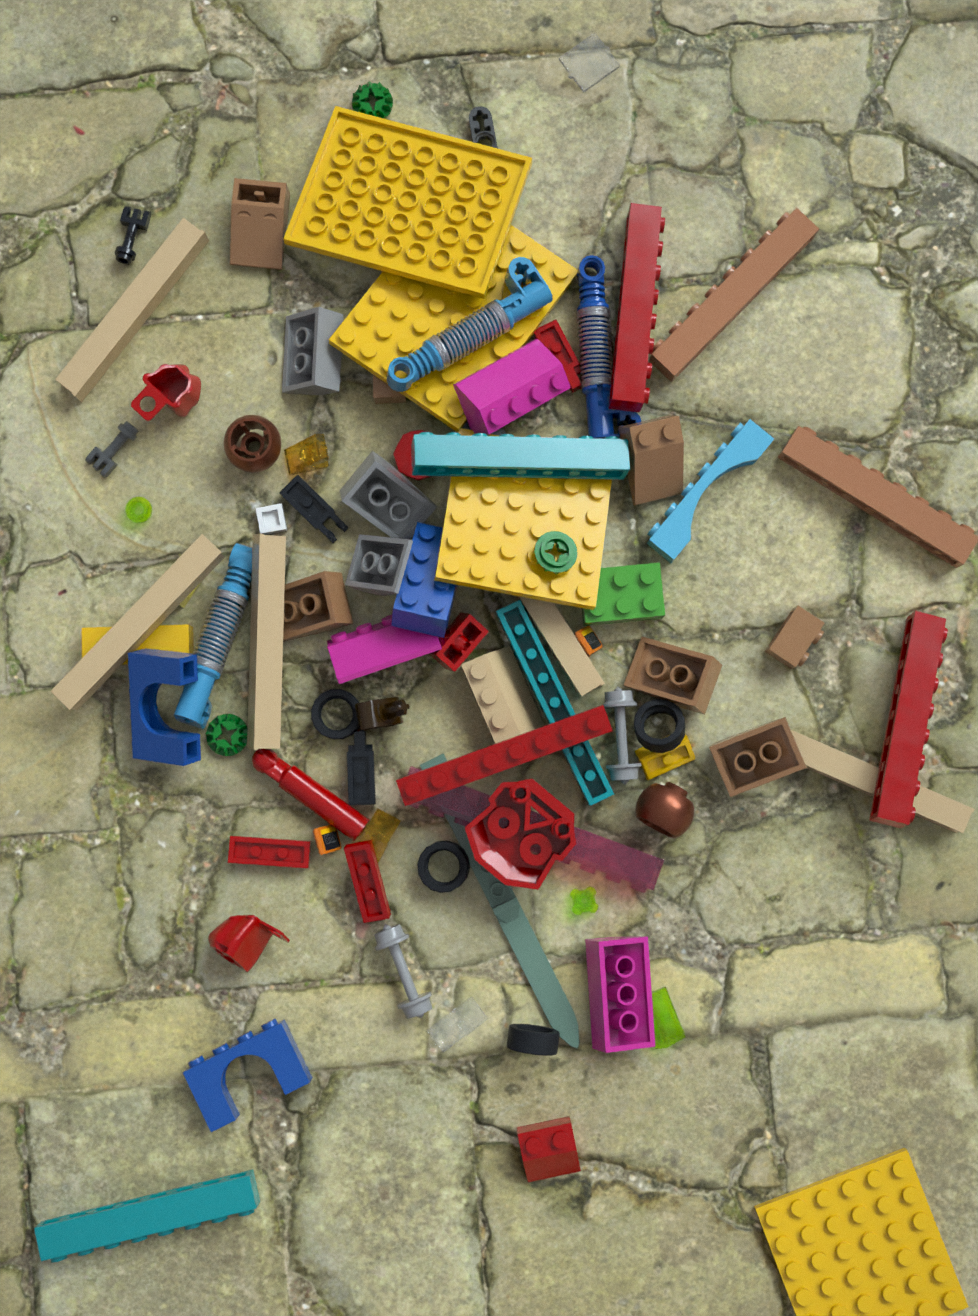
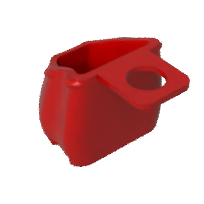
(170, 387)
(243, 939)

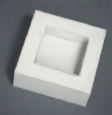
(271, 519)

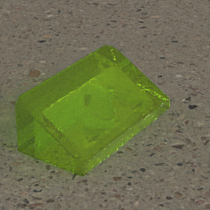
(666, 1022)

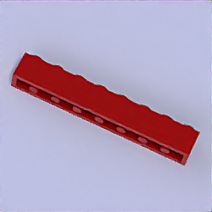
(635, 308)
(908, 720)
(504, 755)

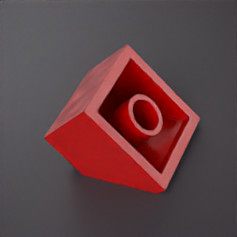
(548, 1149)

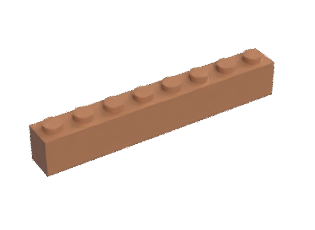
(734, 294)
(879, 497)

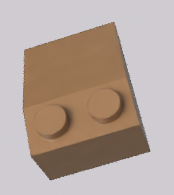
(655, 458)
(315, 605)
(673, 674)
(757, 756)

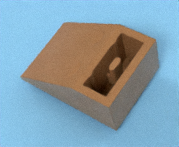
(258, 223)

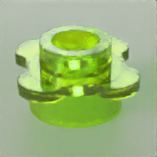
(578, 895)

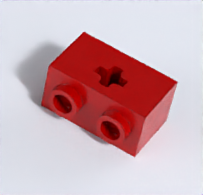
(459, 641)

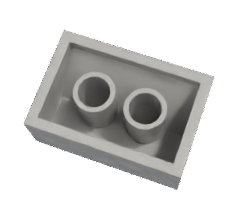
(309, 360)

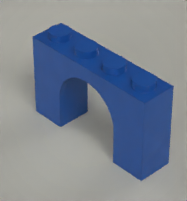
(150, 734)
(208, 1075)

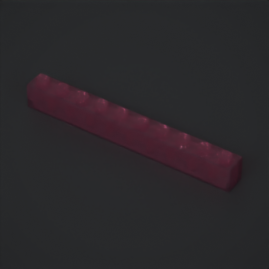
(590, 849)

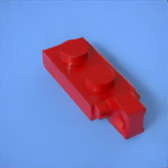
(555, 341)

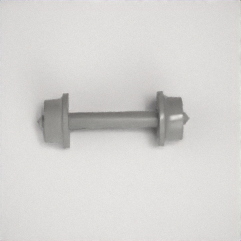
(619, 700)
(415, 1004)

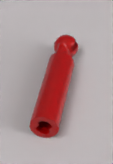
(310, 793)

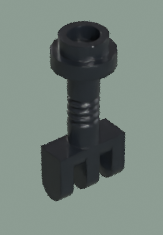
(124, 253)

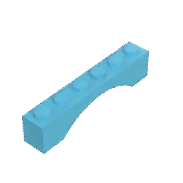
(743, 450)

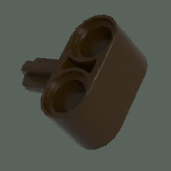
(381, 713)

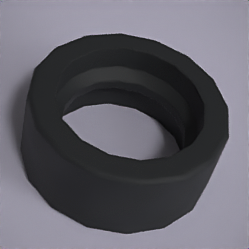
(318, 705)
(663, 707)
(429, 881)
(533, 1039)

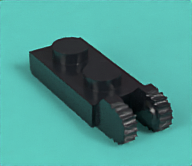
(311, 506)

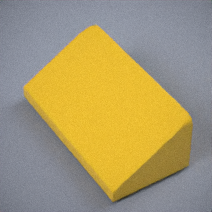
(659, 763)

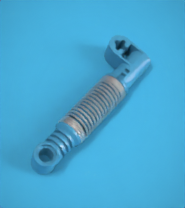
(496, 318)
(194, 706)

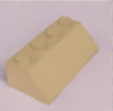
(502, 694)

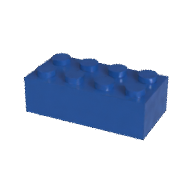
(421, 601)

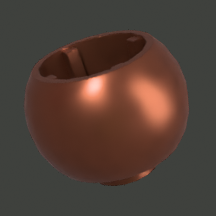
(258, 460)
(665, 809)

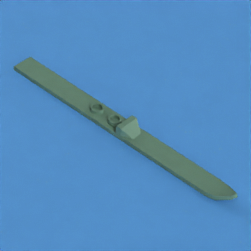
(522, 939)

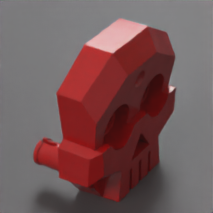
(507, 850)

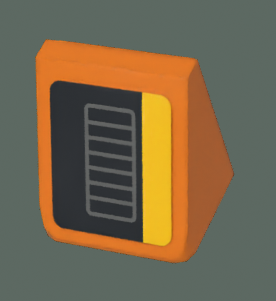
(588, 640)
(327, 839)

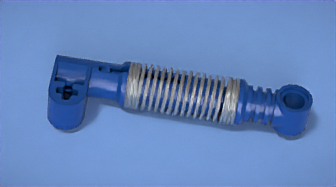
(595, 348)

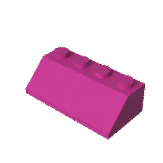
(511, 387)
(376, 648)
(620, 993)

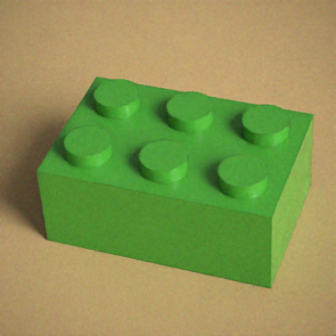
(627, 595)

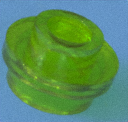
(133, 504)

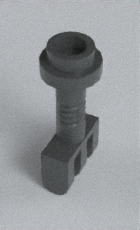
(104, 457)

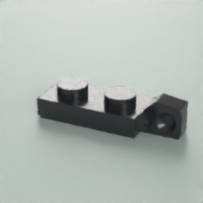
(361, 771)

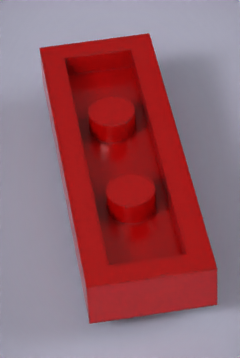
(269, 851)
(367, 881)

